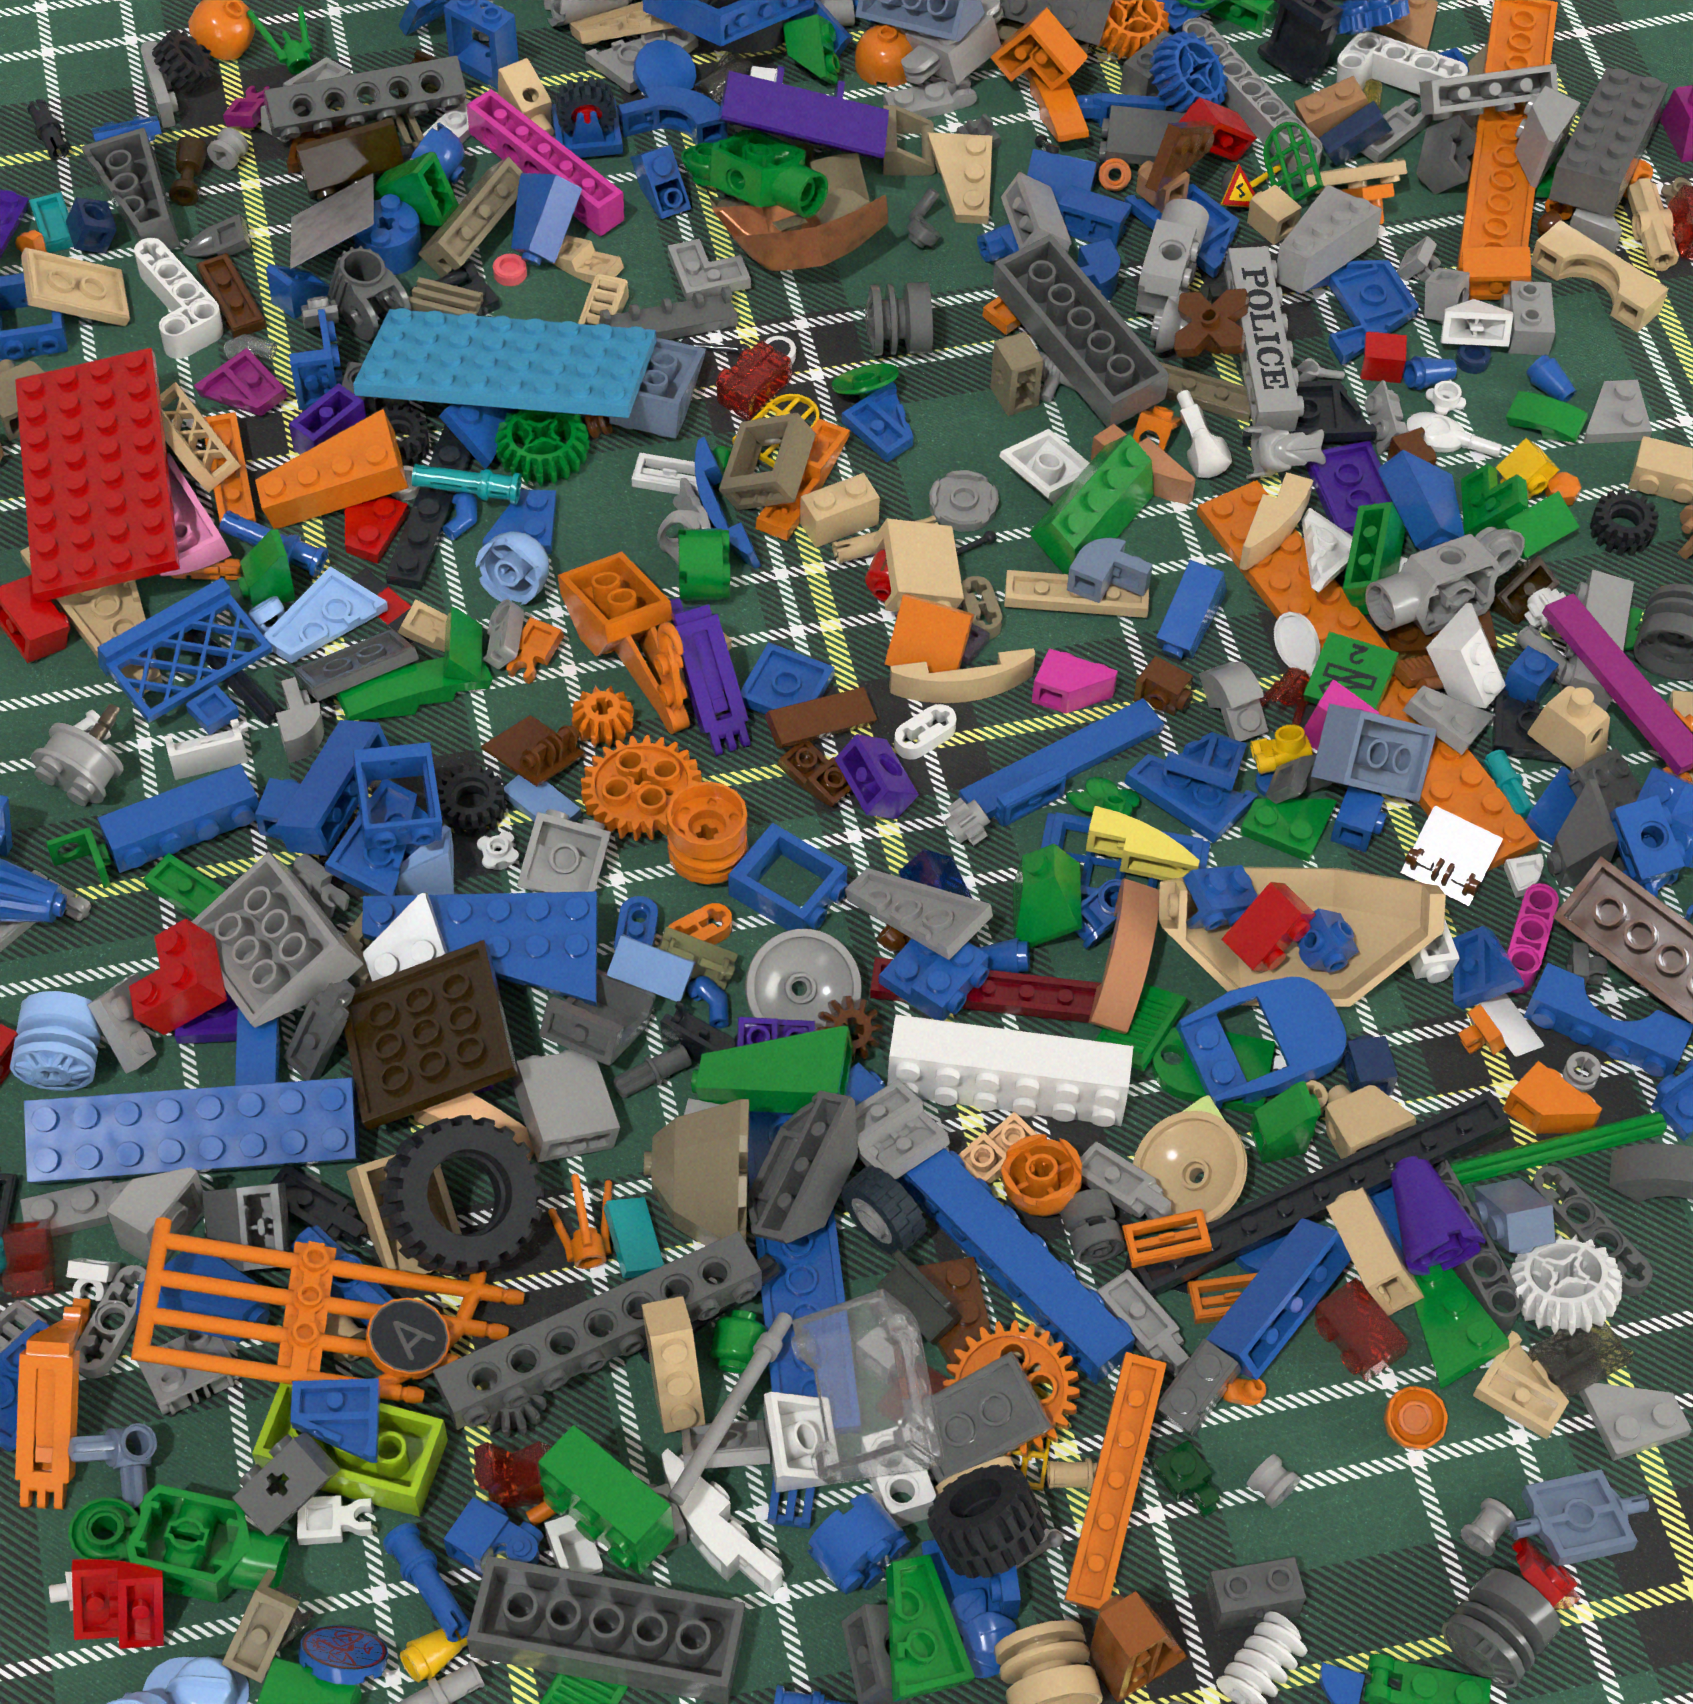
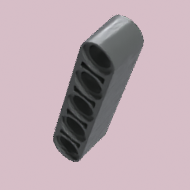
(1500, 1286)

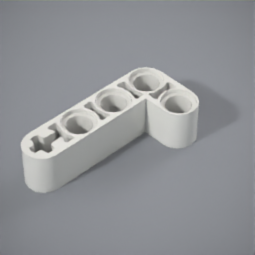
(1393, 63)
(194, 313)

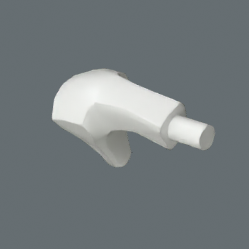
(1208, 453)

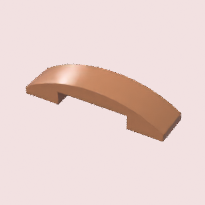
(1128, 957)

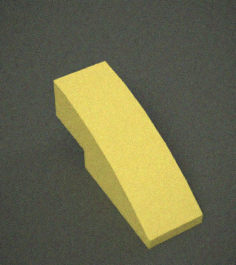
(1140, 846)

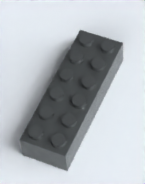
(1608, 141)
(1080, 331)
(607, 1630)

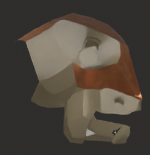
(791, 242)

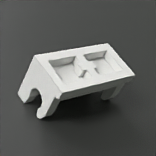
(207, 752)

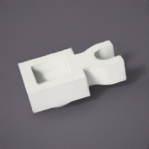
(325, 1520)

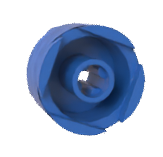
(393, 235)
(858, 1544)

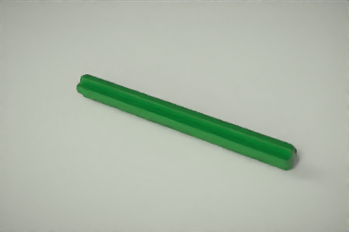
(1559, 1148)

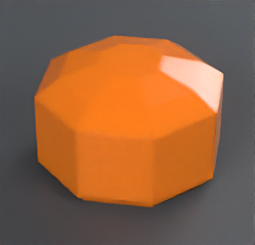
(1566, 484)

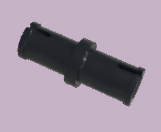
(48, 129)

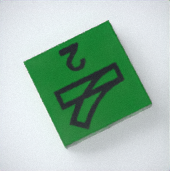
(1356, 666)

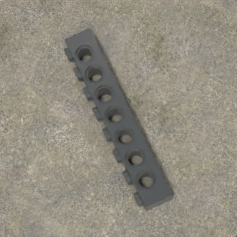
(574, 1327)

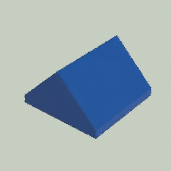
(1062, 171)

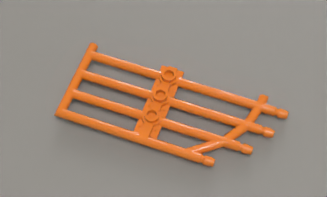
(305, 1314)

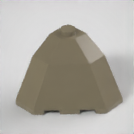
(703, 1171)

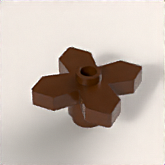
(1210, 324)

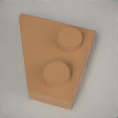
(1415, 27)

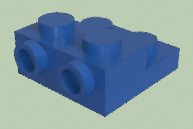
(934, 982)

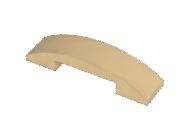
(962, 685)

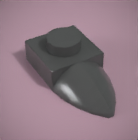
(224, 237)

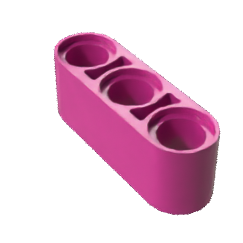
(1534, 924)

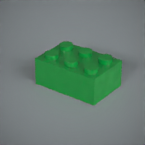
(605, 1501)

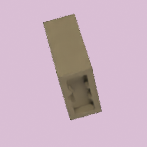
(780, 485)

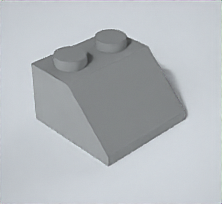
(1544, 132)
(144, 1199)

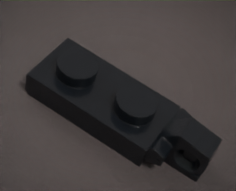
(317, 1205)

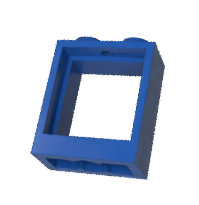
(472, 55)
(17, 342)
(393, 763)
(758, 860)

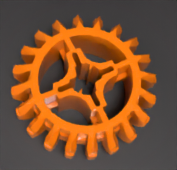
(1144, 24)

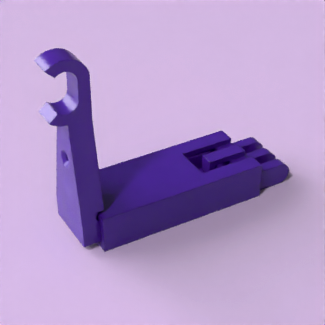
(707, 671)

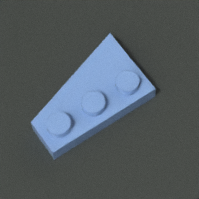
(322, 615)

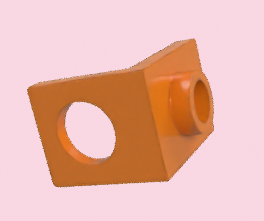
(1158, 420)

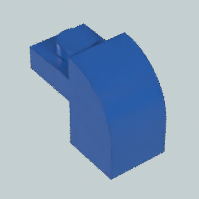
(1101, 265)

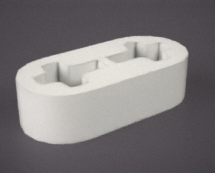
(928, 735)

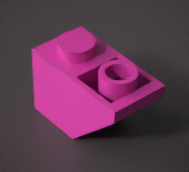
(1071, 682)

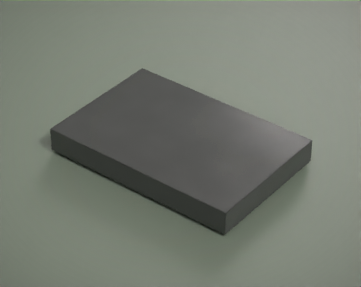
(355, 664)
(987, 1416)

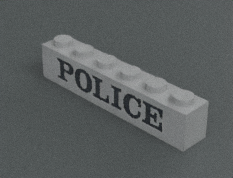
(1267, 353)

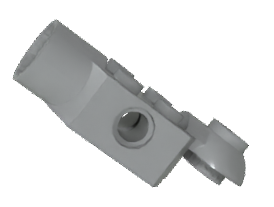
(1170, 268)
(1443, 580)

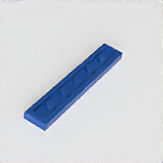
(1073, 753)

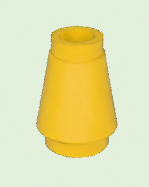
(430, 1654)

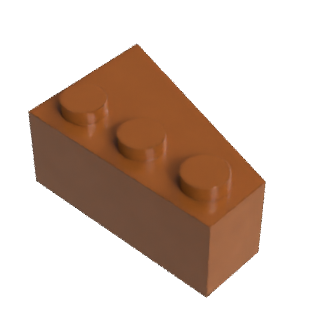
(1131, 1645)

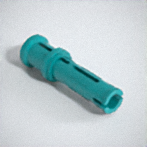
(483, 484)

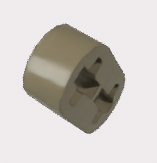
(987, 606)

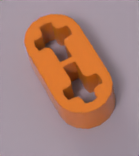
(698, 926)

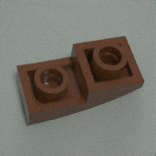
(815, 773)

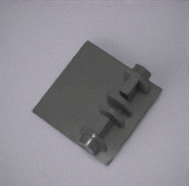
(1613, 777)

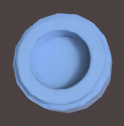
(265, 611)

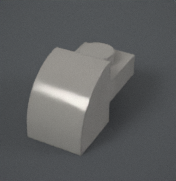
(300, 725)

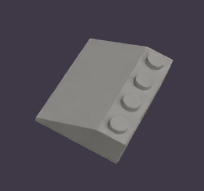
(274, 942)

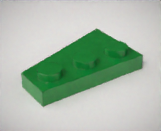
(922, 1632)

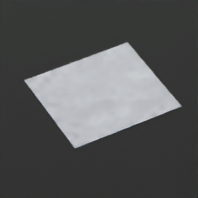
(332, 221)

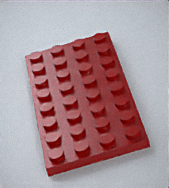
(95, 475)

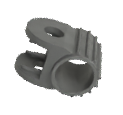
(360, 277)

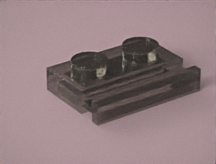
(1581, 1358)

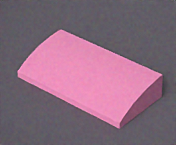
(196, 534)

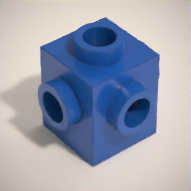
(1327, 942)

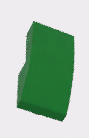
(1551, 416)

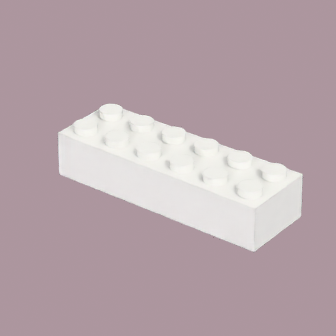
(1011, 1070)

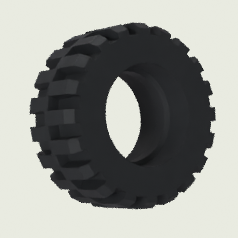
(512, 1183)

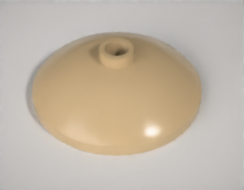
(1189, 1145)

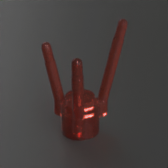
(1289, 691)

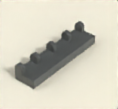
(679, 318)

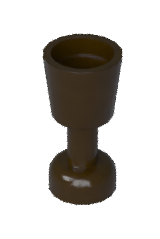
(190, 159)

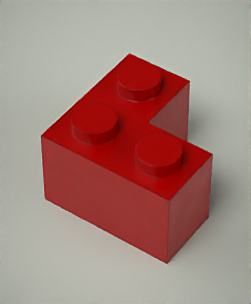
(186, 982)

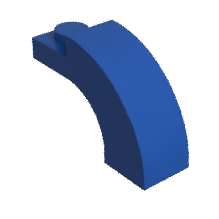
(673, 109)

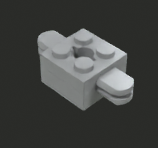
(952, 58)

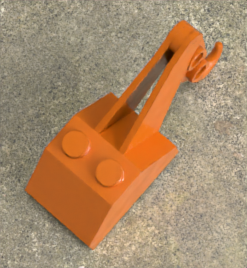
(619, 606)

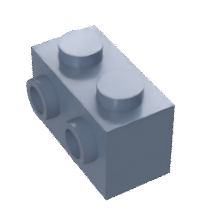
(1515, 1215)

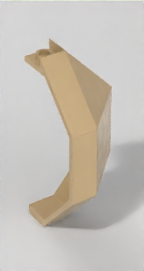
(1387, 915)

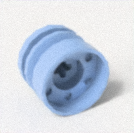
(56, 1042)

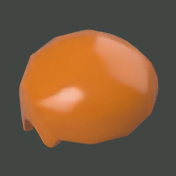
(1415, 1418)

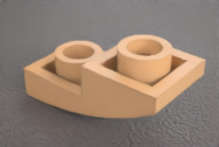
(987, 1152)

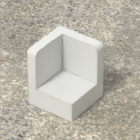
(571, 1548)

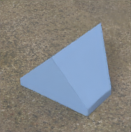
(429, 868)

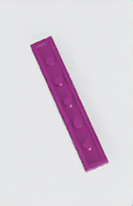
(1622, 681)

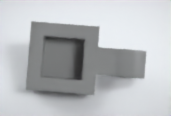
(319, 884)

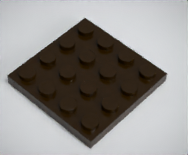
(428, 1035)

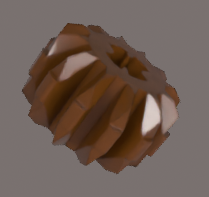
(855, 1016)

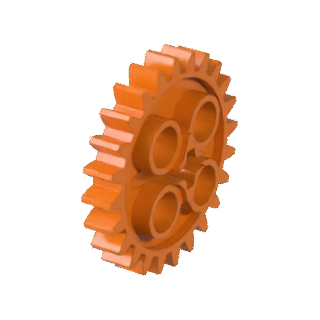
(635, 785)
(1035, 1352)

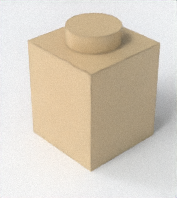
(1273, 214)

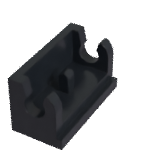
(693, 1034)

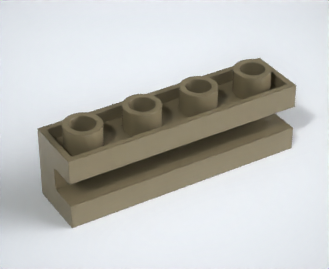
(473, 218)

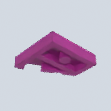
(243, 385)

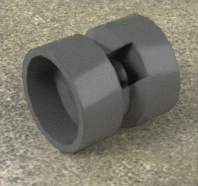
(1092, 1228)

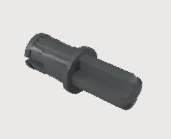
(652, 1071)

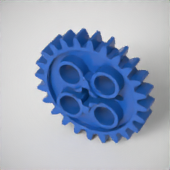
(1364, 14)

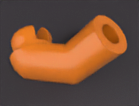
(1245, 1392)

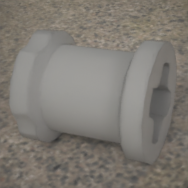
(1487, 1526)

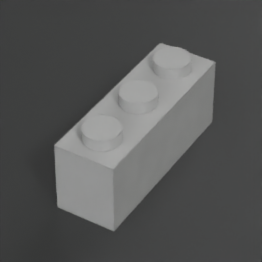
(1034, 212)

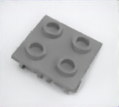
(173, 1383)

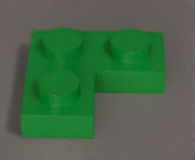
(1488, 503)

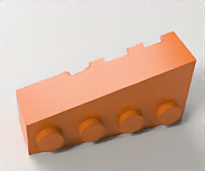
(335, 474)

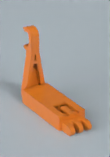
(49, 1408)

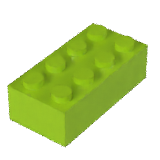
(407, 1455)

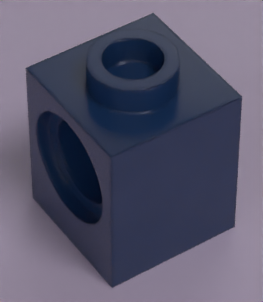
(91, 225)
(1370, 1062)

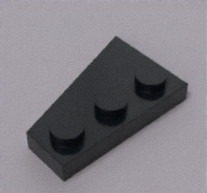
(1510, 728)

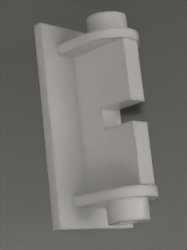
(1386, 414)

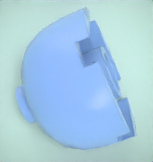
(513, 567)

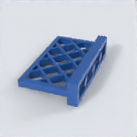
(162, 630)

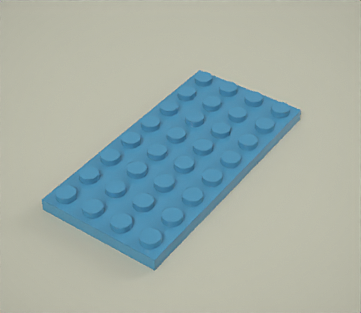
(506, 363)

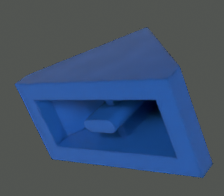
(293, 288)

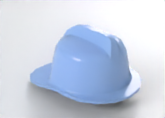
(197, 1682)

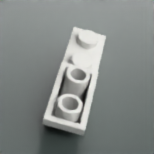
(719, 1542)

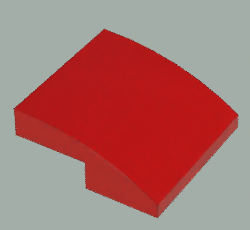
(117, 1601)

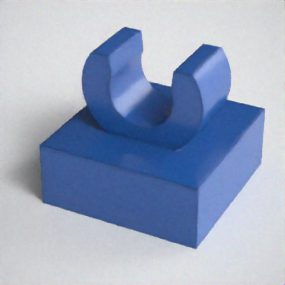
(212, 709)

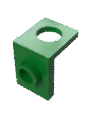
(86, 847)

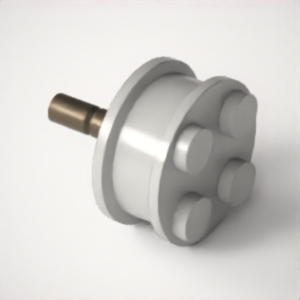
(79, 760)

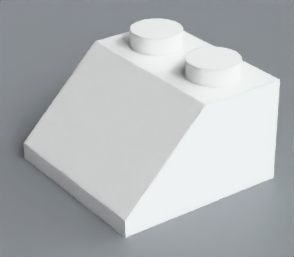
(1466, 660)

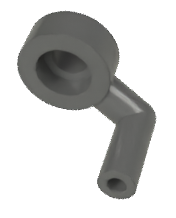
(921, 231)

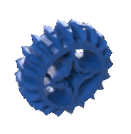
(1187, 70)

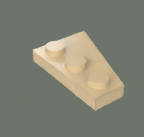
(1358, 176)

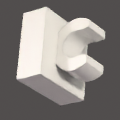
(91, 1271)

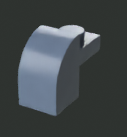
(1104, 564)

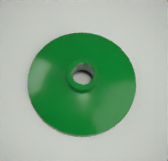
(865, 379)

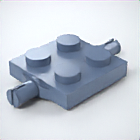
(1579, 1517)

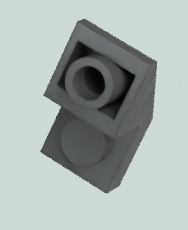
(1293, 779)

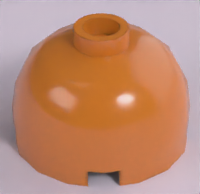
(222, 27)
(880, 55)
(1041, 1174)

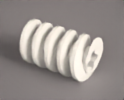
(1262, 1661)

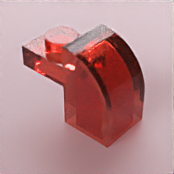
(29, 1258)
(510, 1477)

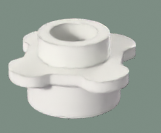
(1446, 397)
(498, 859)

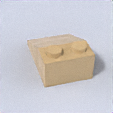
(365, 1186)

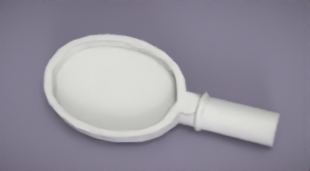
(1448, 435)
(1297, 641)

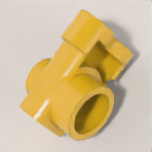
(1288, 745)

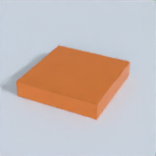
(929, 634)

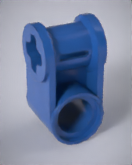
(1097, 914)

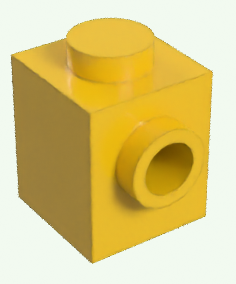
(1531, 464)

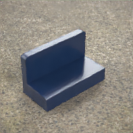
(1355, 133)

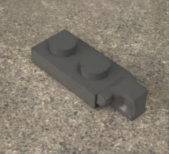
(319, 1030)

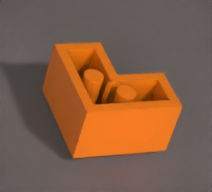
(1044, 47)

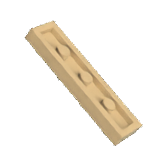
(1050, 592)

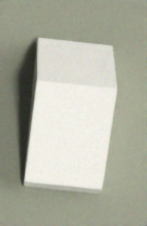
(1476, 324)

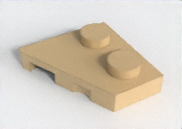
(1522, 1390)

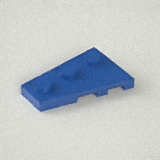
(1189, 800)
(372, 868)

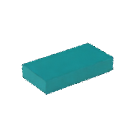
(50, 217)
(633, 1236)

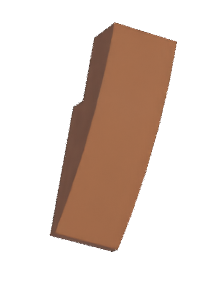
(1169, 478)

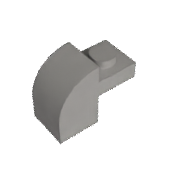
(1237, 694)

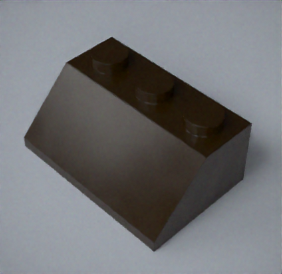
(348, 157)

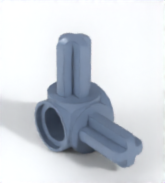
(113, 1451)

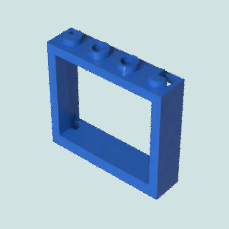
(727, 23)

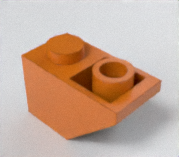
(1550, 1104)

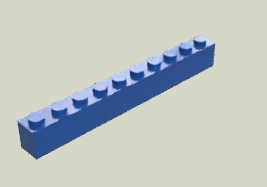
(1011, 1254)

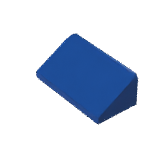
(1552, 808)

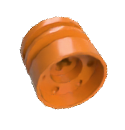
(706, 831)

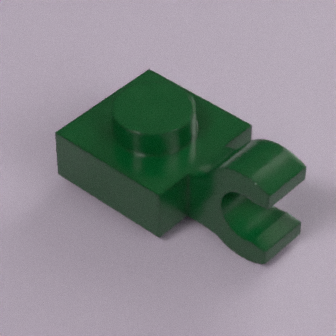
(1187, 1474)

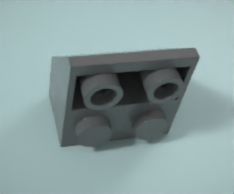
(248, 1217)

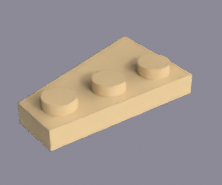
(616, 23)
(966, 173)

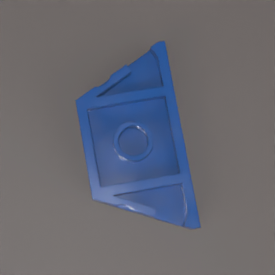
(1219, 231)

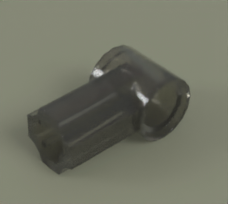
(714, 83)

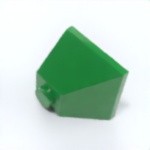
(1046, 896)

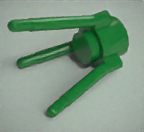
(294, 53)

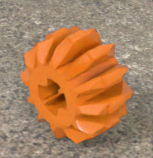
(602, 716)

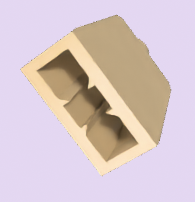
(524, 91)
(1572, 727)
(1362, 1118)

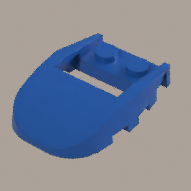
(1300, 1021)

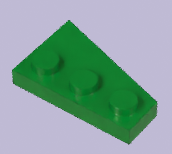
(1455, 1326)

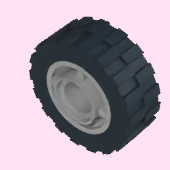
(883, 1210)

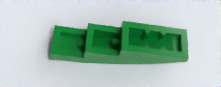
(405, 689)

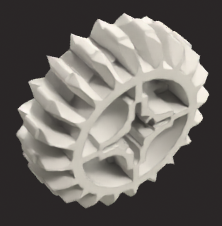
(1575, 1283)

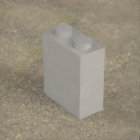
(565, 1105)

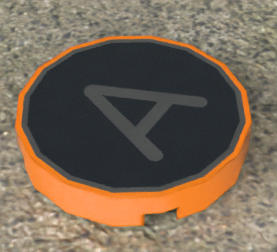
(407, 1338)

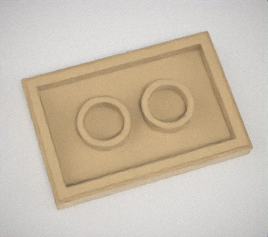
(75, 287)

